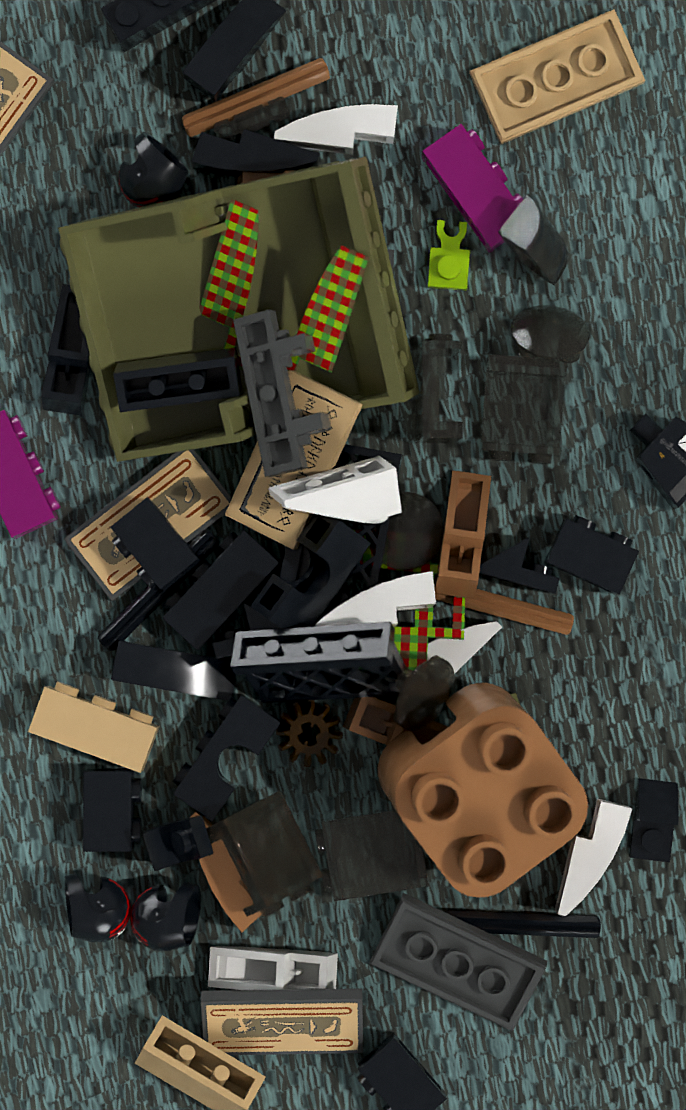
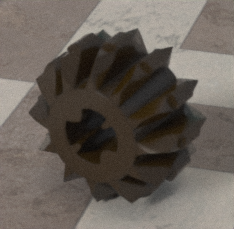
(321, 737)

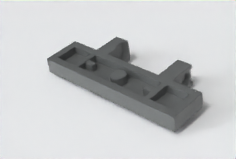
(277, 422)

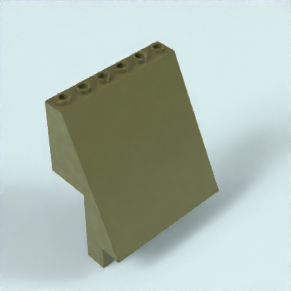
(146, 274)

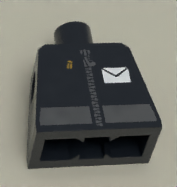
(664, 457)

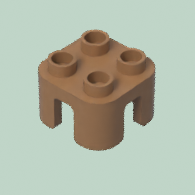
(484, 792)

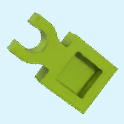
(449, 263)

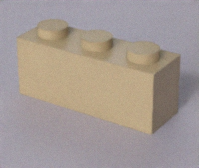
(94, 726)
(198, 1068)

